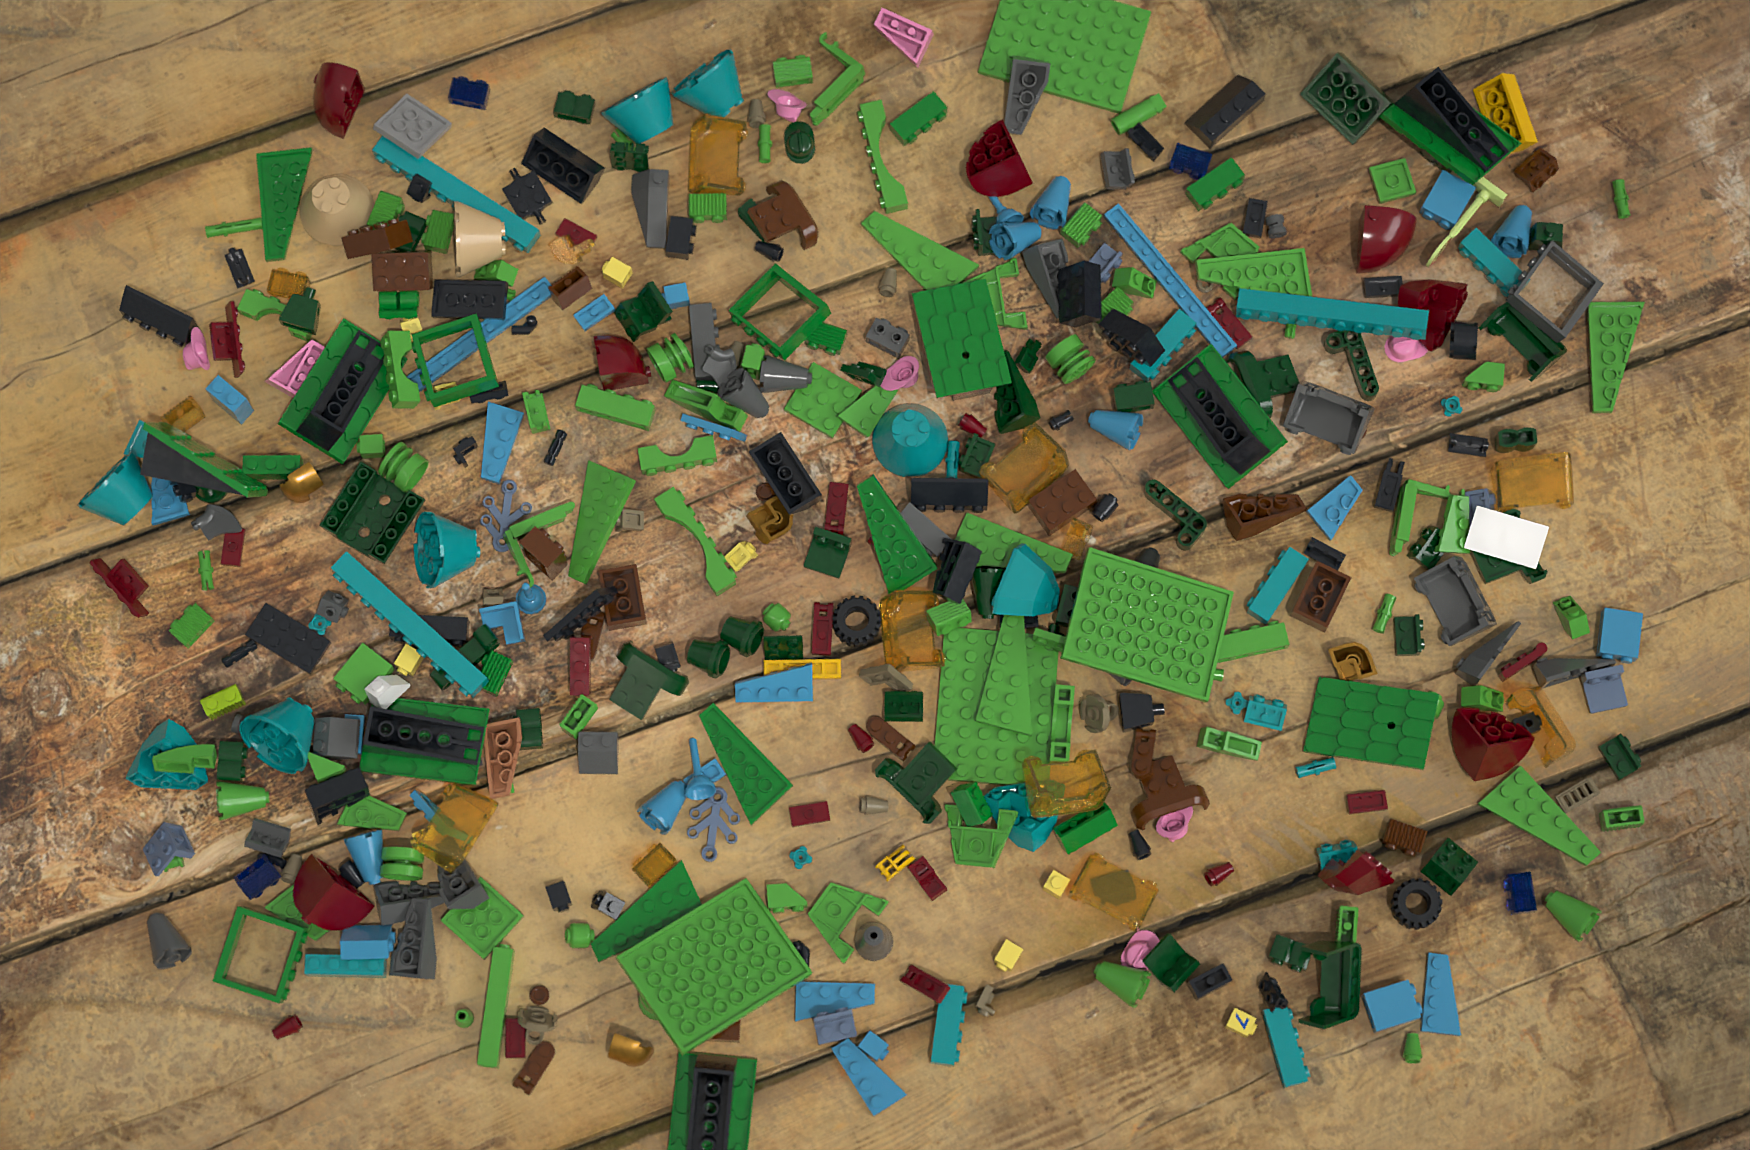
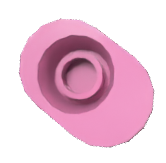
(787, 104)
(1404, 349)
(195, 352)
(901, 374)
(1174, 824)
(1138, 948)

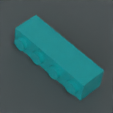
(1490, 260)
(1172, 339)
(1277, 586)
(332, 966)
(947, 1027)
(1285, 1047)

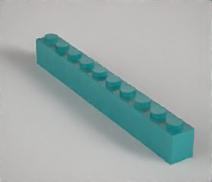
(451, 189)
(1332, 314)
(409, 624)

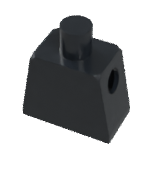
(1138, 711)

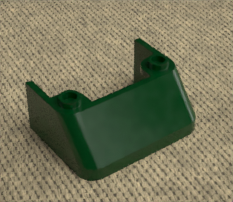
(1526, 337)
(1339, 983)

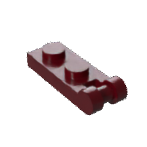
(1230, 323)
(836, 507)
(822, 629)
(1523, 661)
(925, 984)

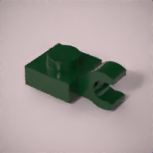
(1027, 357)

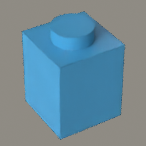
(676, 295)
(874, 1046)

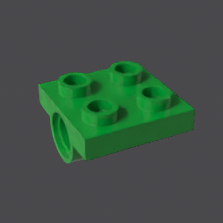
(399, 305)

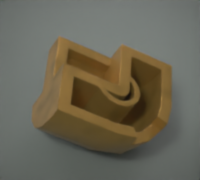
(301, 484)
(770, 520)
(1352, 661)
(629, 1051)

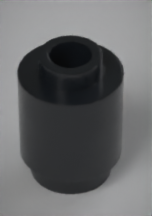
(1105, 507)

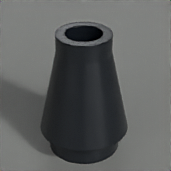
(771, 251)
(1139, 845)
(351, 874)

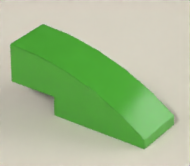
(1229, 743)
(186, 758)

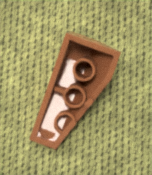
(501, 753)

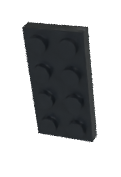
(467, 297)
(578, 616)
(288, 638)

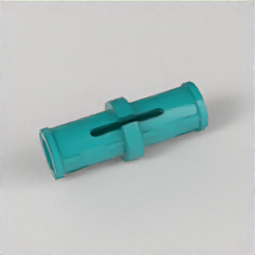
(952, 459)
(1326, 764)

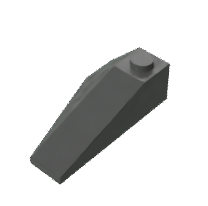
(1026, 85)
(651, 198)
(1043, 266)
(1480, 660)
(1562, 669)
(461, 887)
(394, 899)
(416, 948)

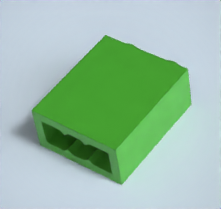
(360, 671)

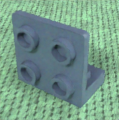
(1604, 689)
(165, 844)
(835, 1026)

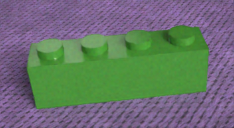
(615, 407)
(1253, 641)

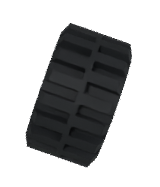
(862, 636)
(1431, 896)

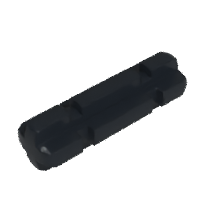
(555, 447)
(239, 653)

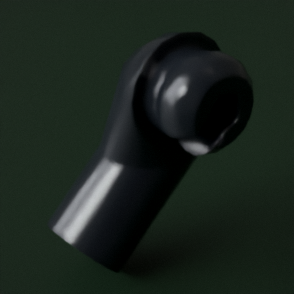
(526, 328)
(279, 861)
(803, 950)

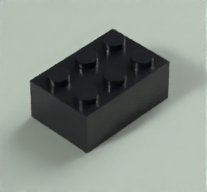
(1079, 294)
(1131, 337)

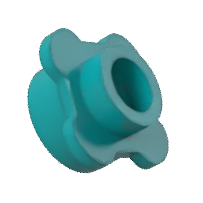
(1451, 401)
(313, 625)
(1237, 708)
(802, 851)

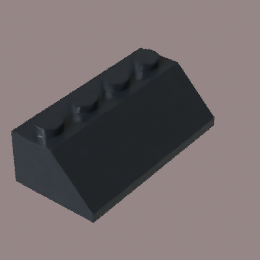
(1225, 110)
(562, 165)
(156, 316)
(786, 474)
(949, 494)

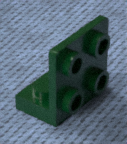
(981, 237)
(828, 552)
(1449, 866)
(1170, 963)

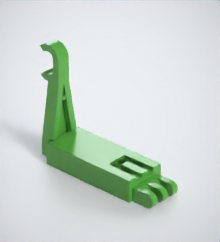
(841, 87)
(1405, 510)
(521, 529)

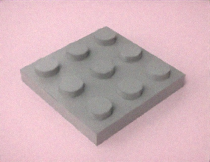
(412, 126)

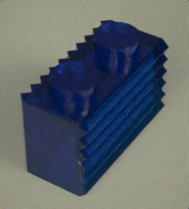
(469, 93)
(1190, 161)
(257, 877)
(1520, 893)

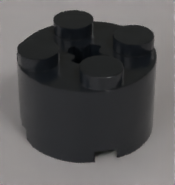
(1463, 340)

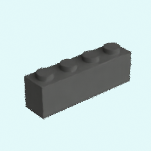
(703, 333)

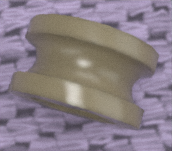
(1204, 289)

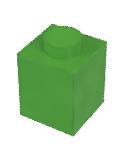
(371, 446)

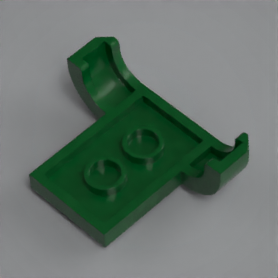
(1266, 377)
(1494, 568)
(643, 681)
(919, 779)

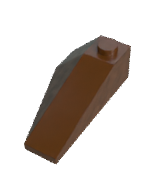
(1254, 514)

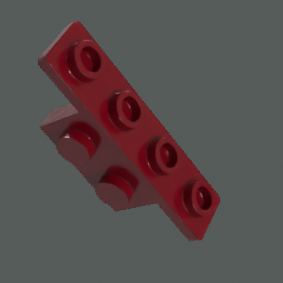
(226, 340)
(124, 582)

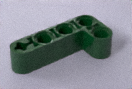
(1356, 364)
(1172, 511)
(473, 651)

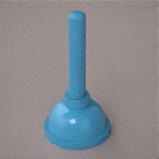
(1004, 214)
(531, 599)
(699, 786)

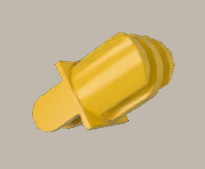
(893, 863)

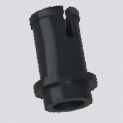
(1058, 421)

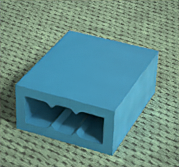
(1447, 200)
(229, 399)
(1619, 635)
(367, 942)
(1392, 1006)

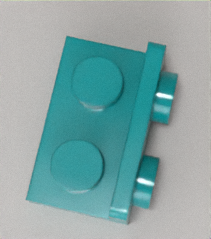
(1265, 712)
(1341, 851)

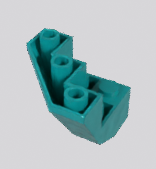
(1026, 586)
(164, 738)
(1027, 831)

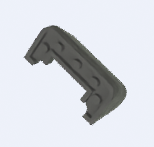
(1328, 416)
(1456, 600)

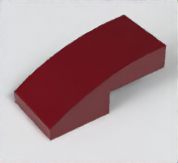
(927, 878)

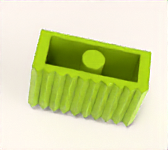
(223, 702)

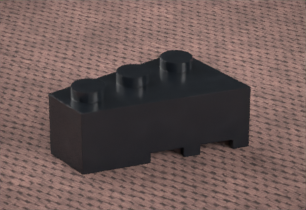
(956, 570)
(335, 793)

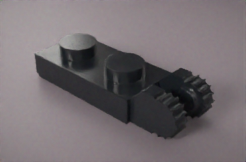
(1389, 487)

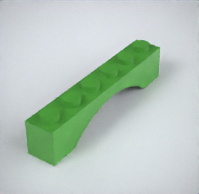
(892, 192)
(675, 510)

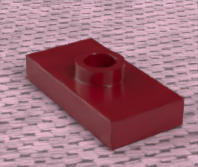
(577, 233)
(233, 549)
(1366, 802)
(809, 814)
(515, 1039)

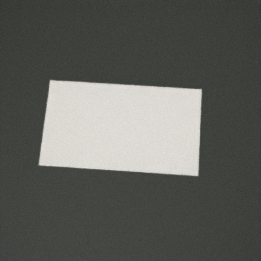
(1506, 537)

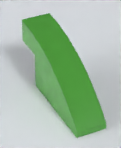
(706, 405)

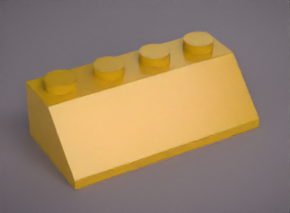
(1503, 105)

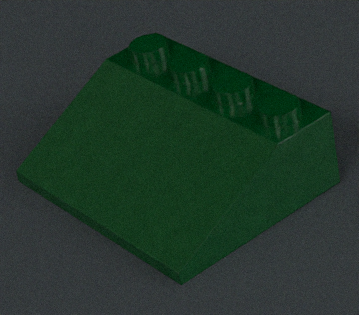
(1346, 98)

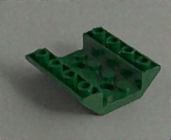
(360, 508)

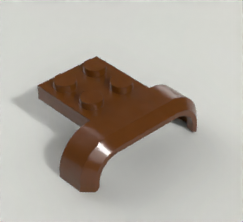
(784, 215)
(1166, 793)

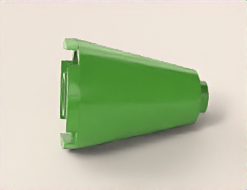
(239, 799)
(1572, 913)
(1123, 981)

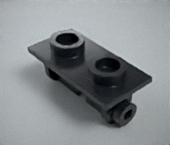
(1145, 141)
(239, 267)
(1468, 445)
(1324, 553)
(1272, 993)

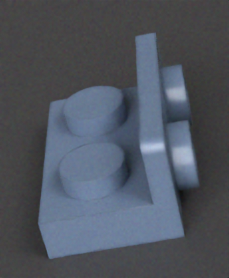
(1108, 260)
(1482, 498)

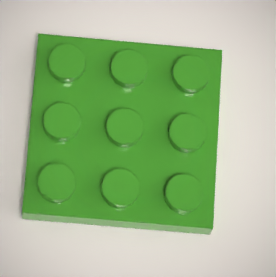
(822, 400)
(486, 923)

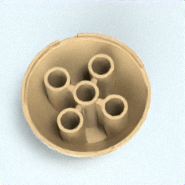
(335, 207)
(476, 238)

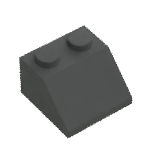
(336, 738)
(598, 752)

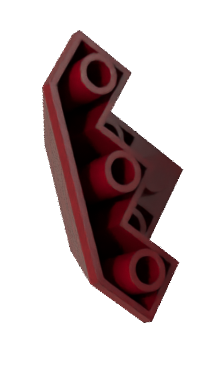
(1442, 300)
(1357, 876)

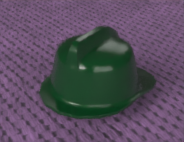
(799, 142)

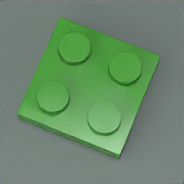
(1392, 180)

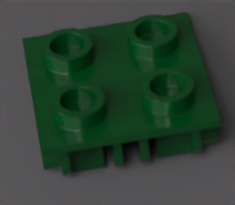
(629, 160)
(783, 647)

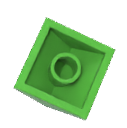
(325, 768)

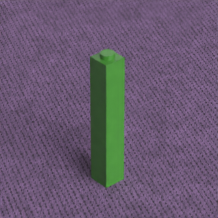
(496, 1006)

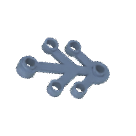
(505, 518)
(714, 821)

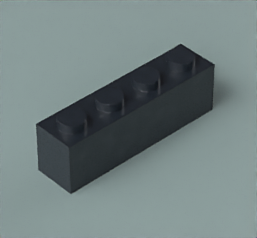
(452, 629)

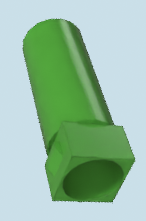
(1138, 113)

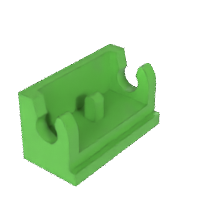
(536, 412)

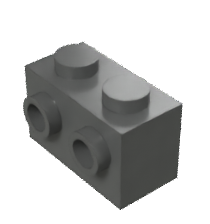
(887, 337)

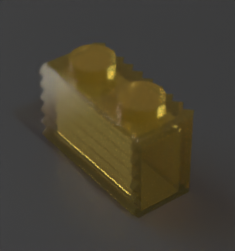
(286, 284)
(184, 415)
(653, 864)

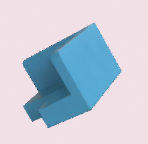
(505, 616)

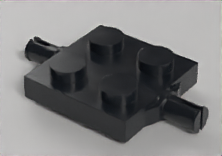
(527, 195)

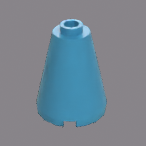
(1053, 204)
(1514, 233)
(1013, 237)
(1117, 426)
(663, 807)
(366, 854)

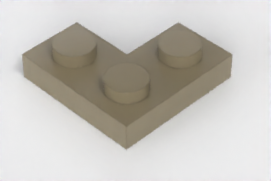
(886, 674)

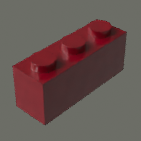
(580, 665)

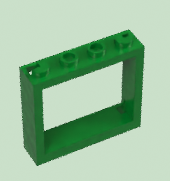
(758, 290)
(463, 390)
(231, 944)

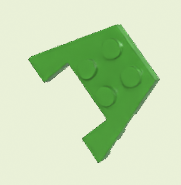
(1222, 243)
(993, 277)
(978, 845)
(836, 910)

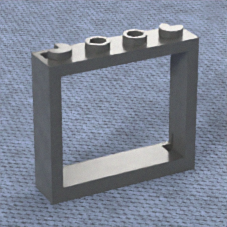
(1571, 266)

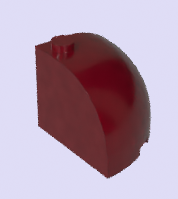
(337, 96)
(995, 164)
(1383, 237)
(620, 362)
(1488, 742)
(328, 897)

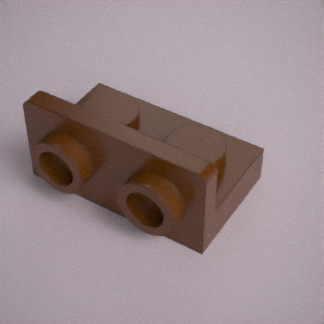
(1537, 169)

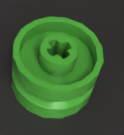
(401, 864)

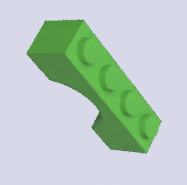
(256, 306)
(403, 392)
(701, 453)
(1061, 723)

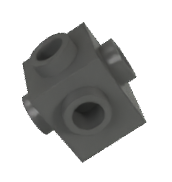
(333, 607)

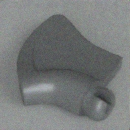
(719, 363)
(216, 521)

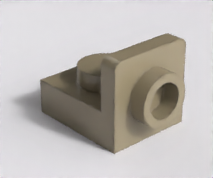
(630, 520)
(492, 597)
(986, 997)

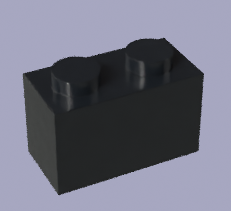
(680, 238)
(1209, 981)

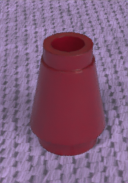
(972, 425)
(861, 739)
(1218, 873)
(287, 1027)

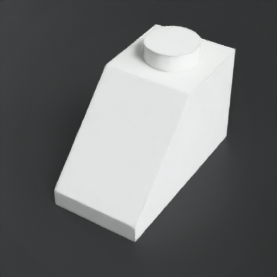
(386, 690)

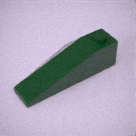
(1014, 402)

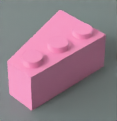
(904, 35)
(295, 370)

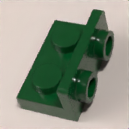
(655, 303)
(865, 373)
(1424, 548)
(1408, 635)
(1620, 756)

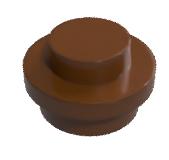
(764, 492)
(539, 995)

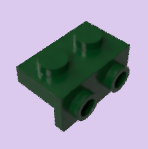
(635, 318)
(977, 455)
(903, 706)

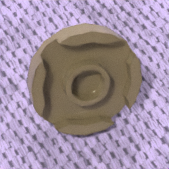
(1096, 713)
(536, 1020)

